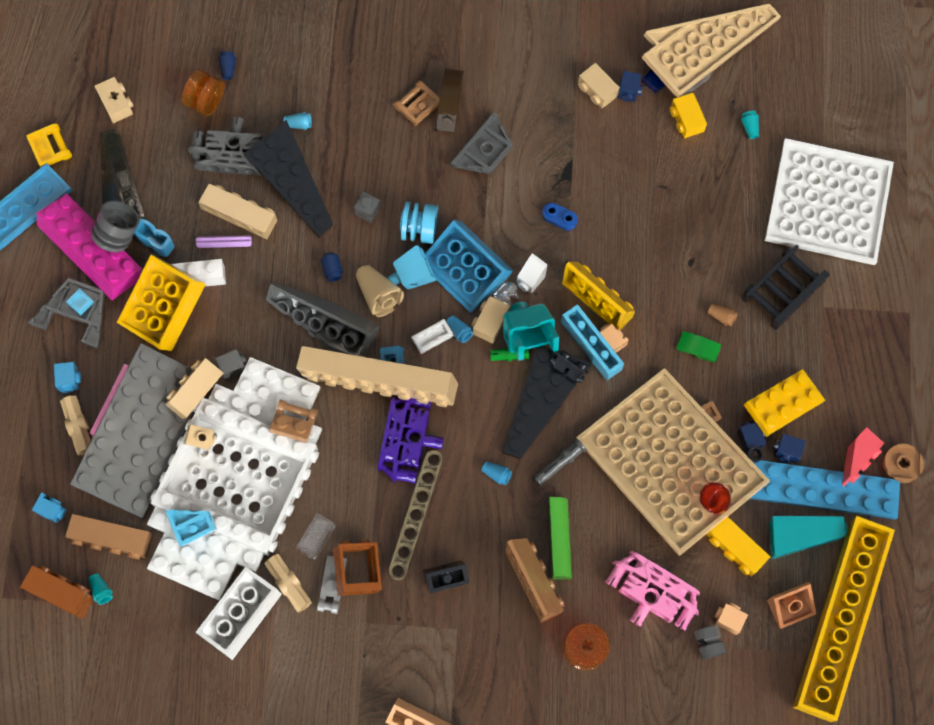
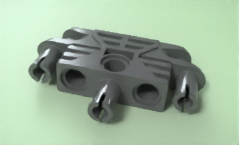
(220, 154)

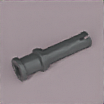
(566, 456)

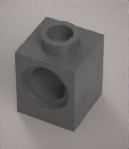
(231, 364)

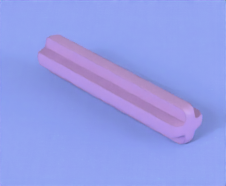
(223, 241)

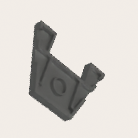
(58, 305)

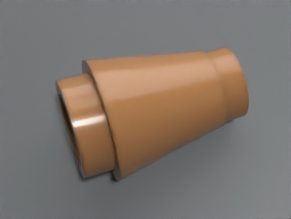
(723, 314)

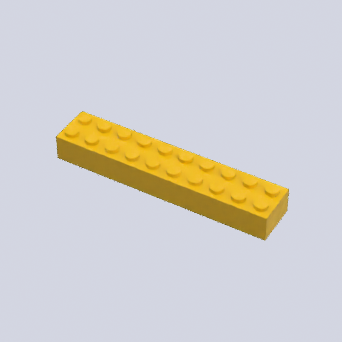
(843, 619)

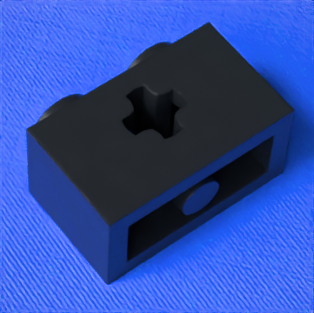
(446, 576)

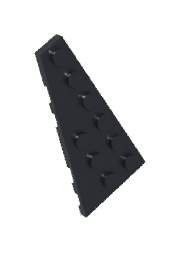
(285, 169)
(540, 399)

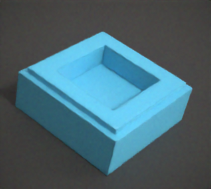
(80, 301)

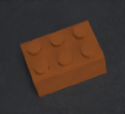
(57, 590)

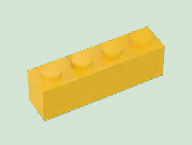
(738, 547)

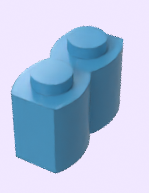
(154, 238)

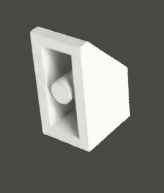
(531, 274)

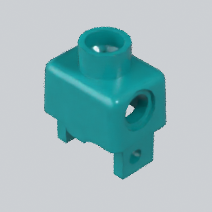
(529, 328)

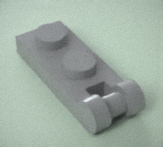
(329, 587)

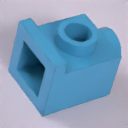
(392, 353)
(49, 508)

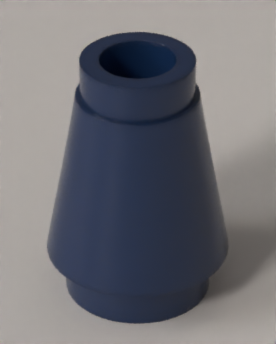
(227, 64)

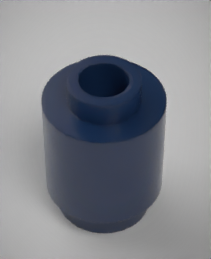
(331, 267)

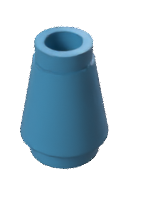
(460, 330)
(497, 472)

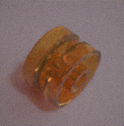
(203, 92)
(592, 636)

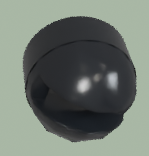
(752, 450)

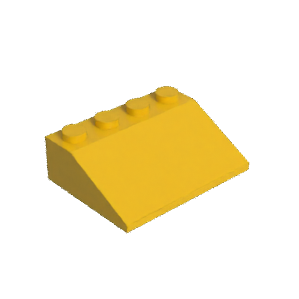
(597, 295)
(161, 303)

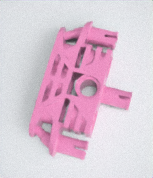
(661, 580)

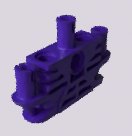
(394, 435)

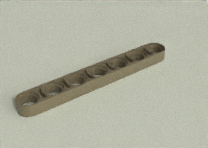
(415, 524)

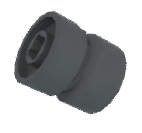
(710, 642)

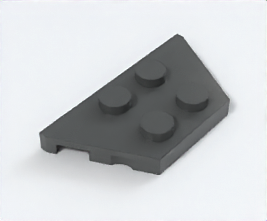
(485, 148)

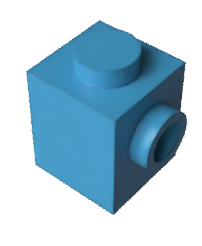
(67, 377)

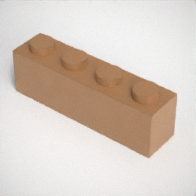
(108, 536)

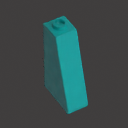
(801, 533)

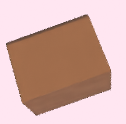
(793, 605)

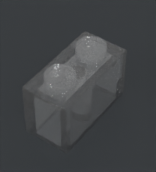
(315, 536)

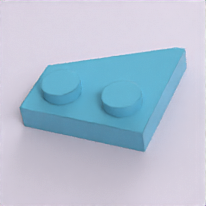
(190, 524)

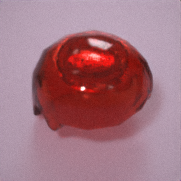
(715, 498)

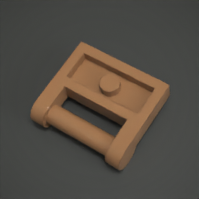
(421, 106)
(291, 426)

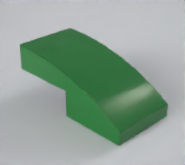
(699, 346)

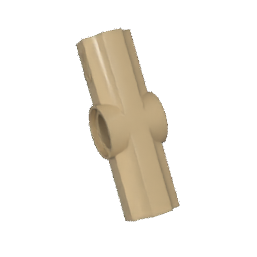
(76, 423)
(288, 583)

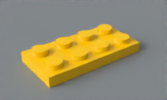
(784, 402)

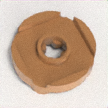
(910, 456)

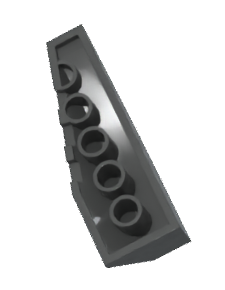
(330, 323)

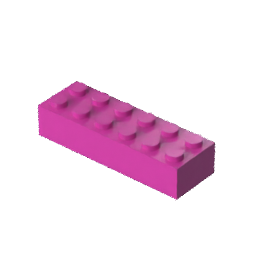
(70, 230)

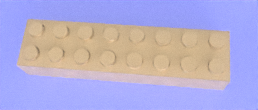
(377, 376)

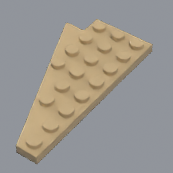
(695, 48)

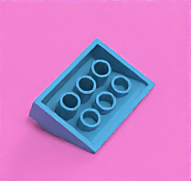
(466, 266)

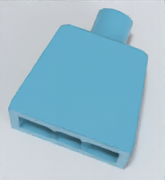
(412, 269)

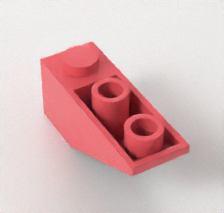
(859, 453)

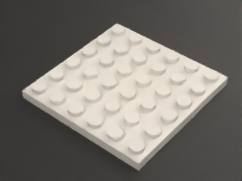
(829, 201)

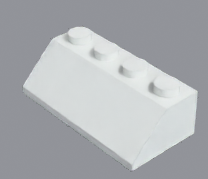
(239, 613)

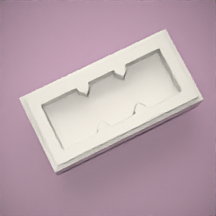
(432, 336)

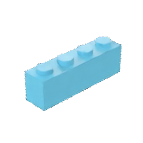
(592, 342)

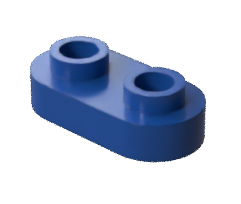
(558, 218)

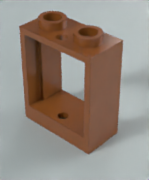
(373, 568)

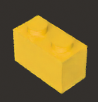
(688, 115)

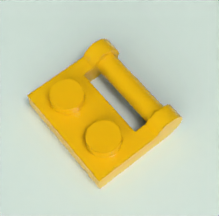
(42, 147)

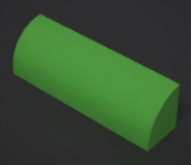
(559, 538)

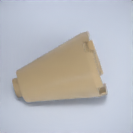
(378, 291)

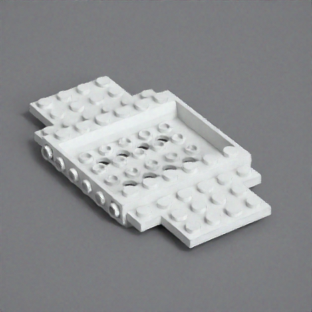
(242, 425)

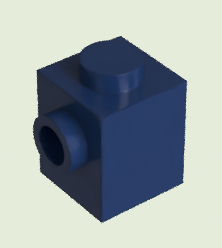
(630, 86)
(751, 436)
(788, 448)

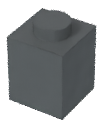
(367, 207)

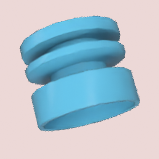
(419, 222)

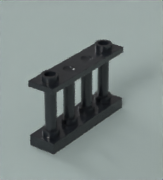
(790, 303)

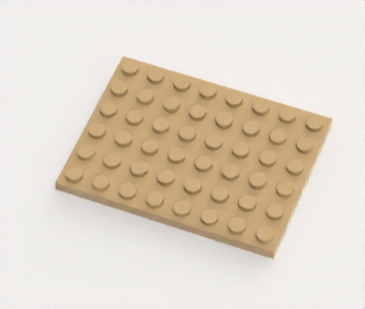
(662, 455)

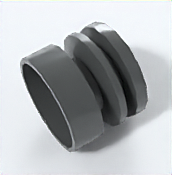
(114, 226)

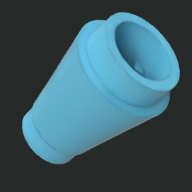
(299, 121)

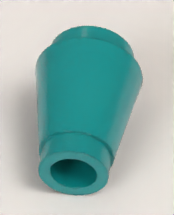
(751, 124)
(100, 590)

